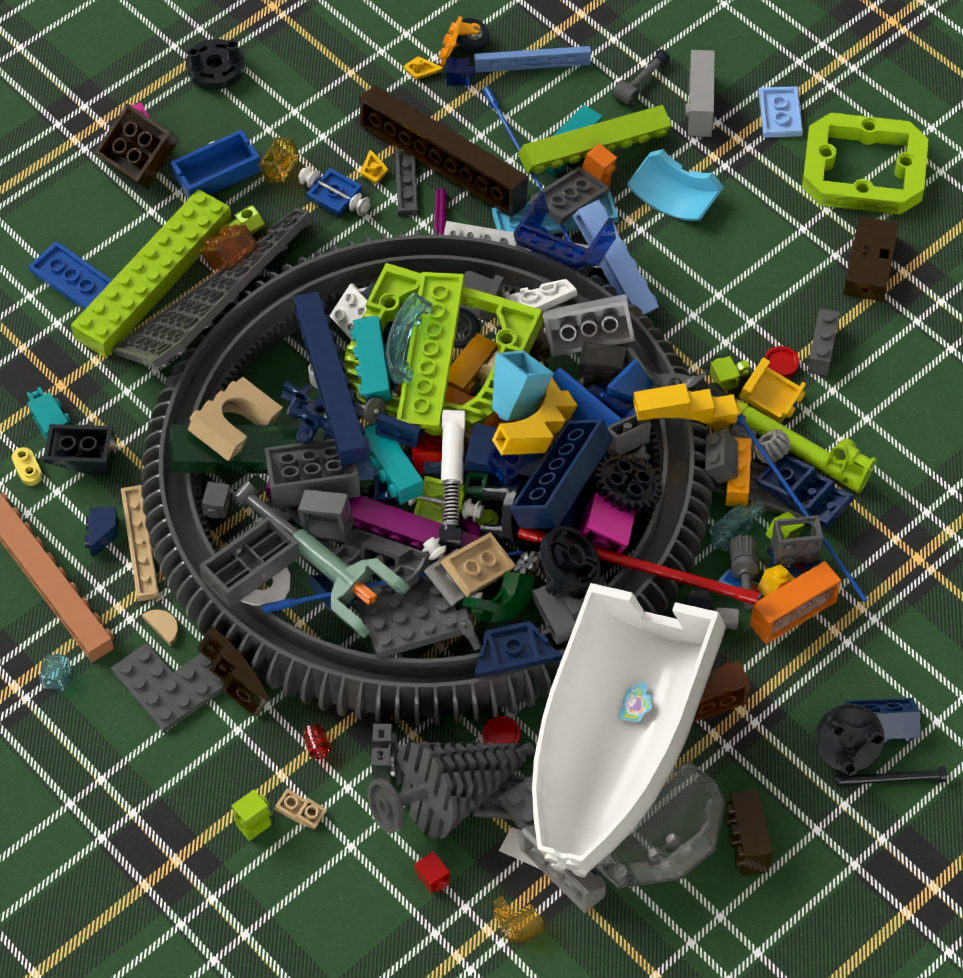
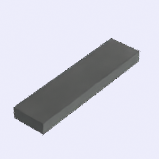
(406, 184)

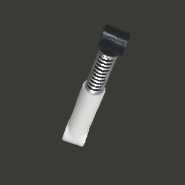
(452, 476)

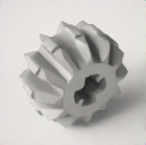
(775, 444)

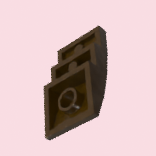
(233, 669)

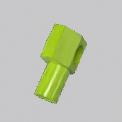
(250, 218)

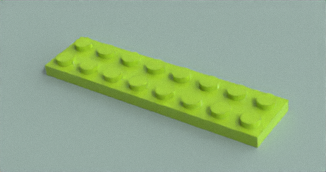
(432, 351)

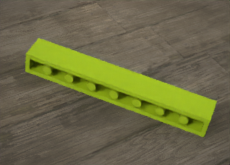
(611, 134)

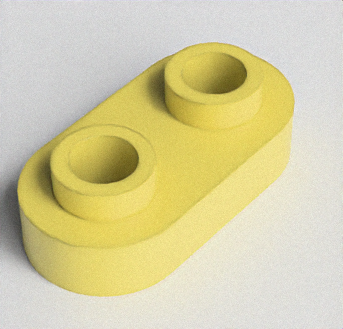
(25, 465)

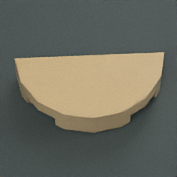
(163, 624)

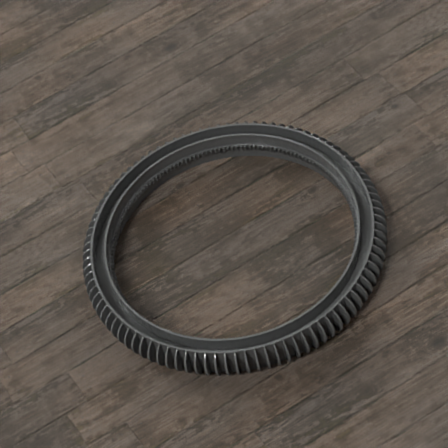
(349, 676)

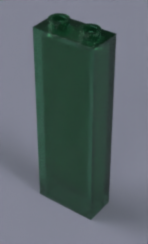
(192, 455)

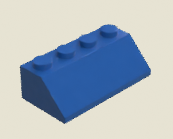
(587, 404)

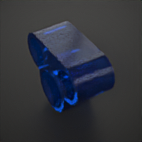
(502, 468)

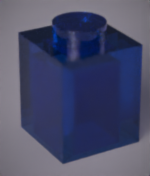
(459, 71)

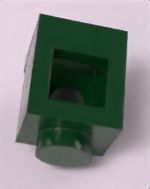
(474, 489)

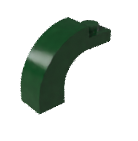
(509, 602)

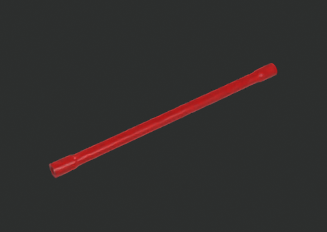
(738, 593)

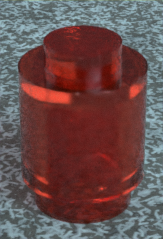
(316, 741)

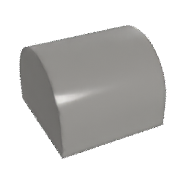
(730, 617)

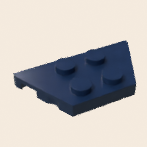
(514, 649)

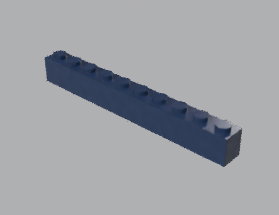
(330, 380)

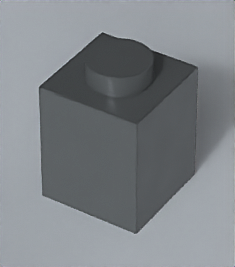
(216, 500)

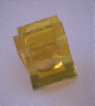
(517, 926)

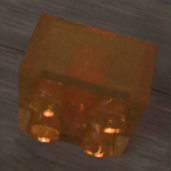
(228, 246)

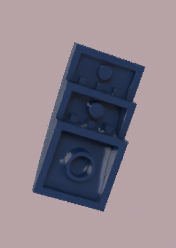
(814, 491)

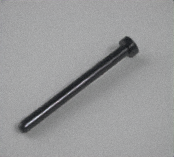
(893, 777)

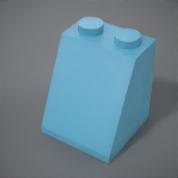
(518, 385)

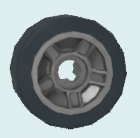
(471, 327)

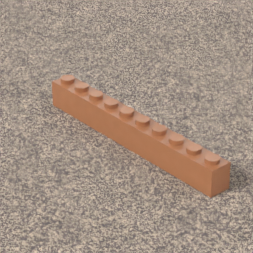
(52, 583)

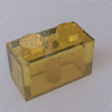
(279, 159)

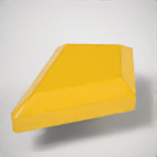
(421, 68)
(373, 168)

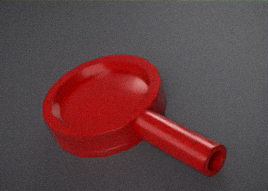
(783, 361)
(501, 730)

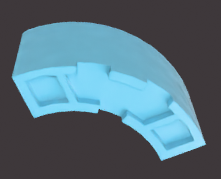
(673, 190)

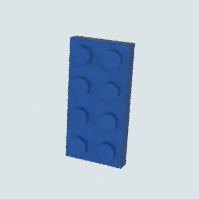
(69, 275)

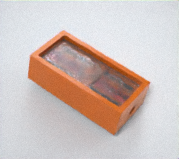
(795, 602)

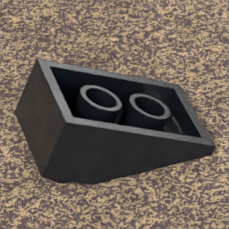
(81, 448)

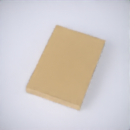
(478, 564)

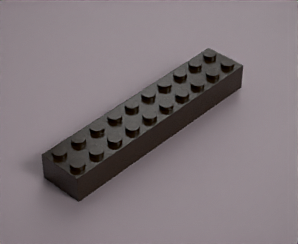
(444, 151)

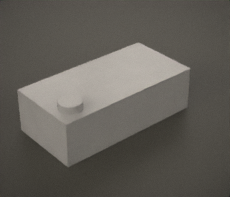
(701, 93)

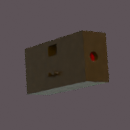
(871, 258)

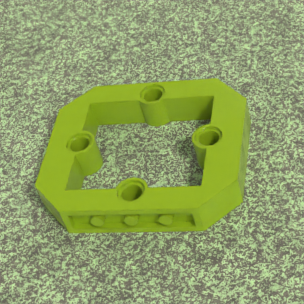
(862, 194)

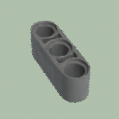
(554, 614)

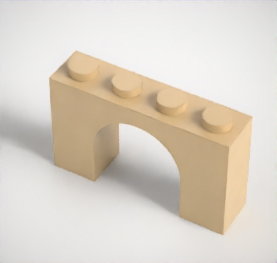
(239, 398)

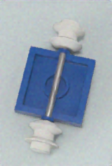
(334, 191)

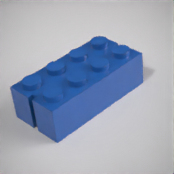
(216, 165)

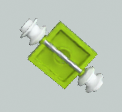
(430, 503)

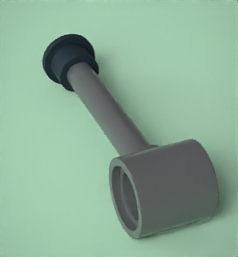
(628, 92)

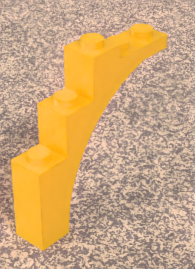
(679, 403)
(536, 432)

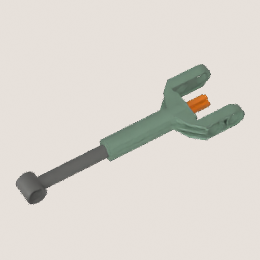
(348, 580)

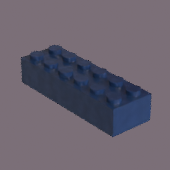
(561, 474)

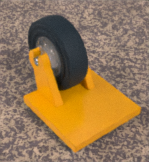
(467, 33)

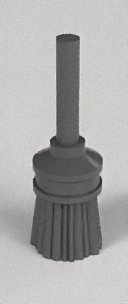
(744, 561)

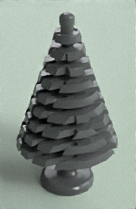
(443, 783)

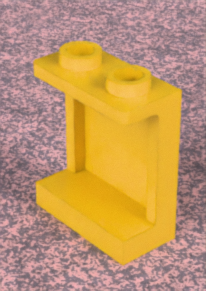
(772, 392)

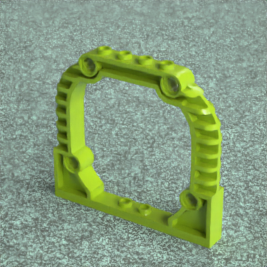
(518, 323)

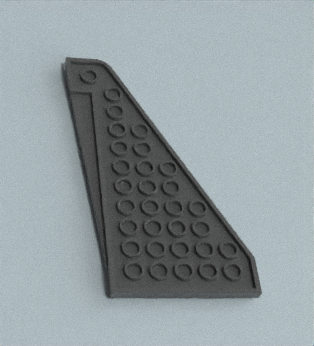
(181, 322)

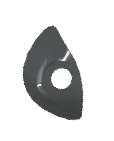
(663, 379)

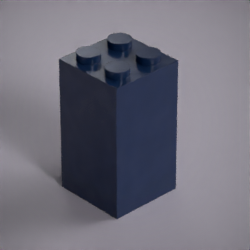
(478, 453)

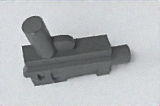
(466, 626)

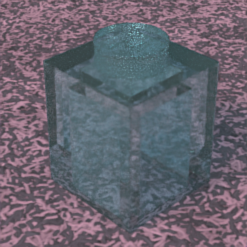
(55, 672)

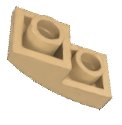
(300, 810)

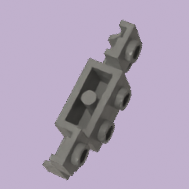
(399, 558)

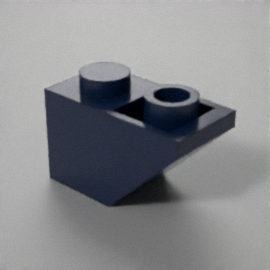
(102, 528)

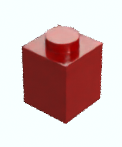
(432, 873)

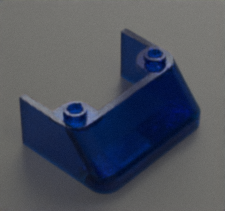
(537, 239)

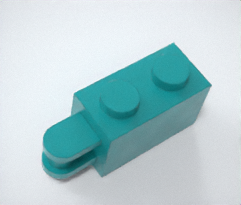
(46, 410)

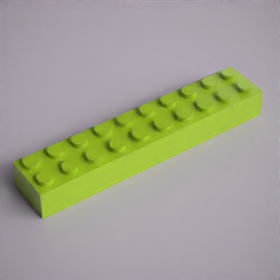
(150, 274)

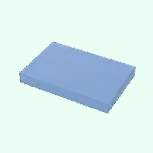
(780, 112)

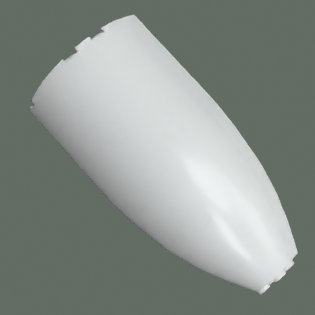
(590, 766)

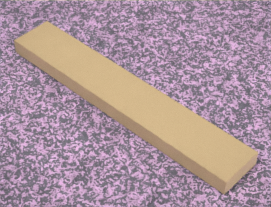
(139, 544)

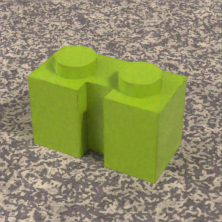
(252, 814)

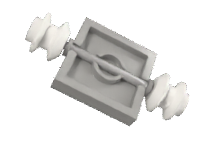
(440, 576)

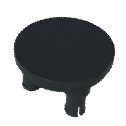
(509, 528)
(849, 738)

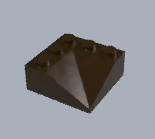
(137, 145)

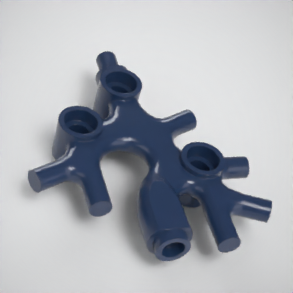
(303, 407)

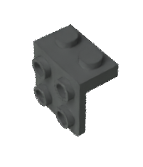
(487, 285)

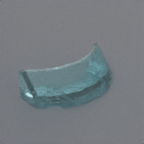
(399, 337)

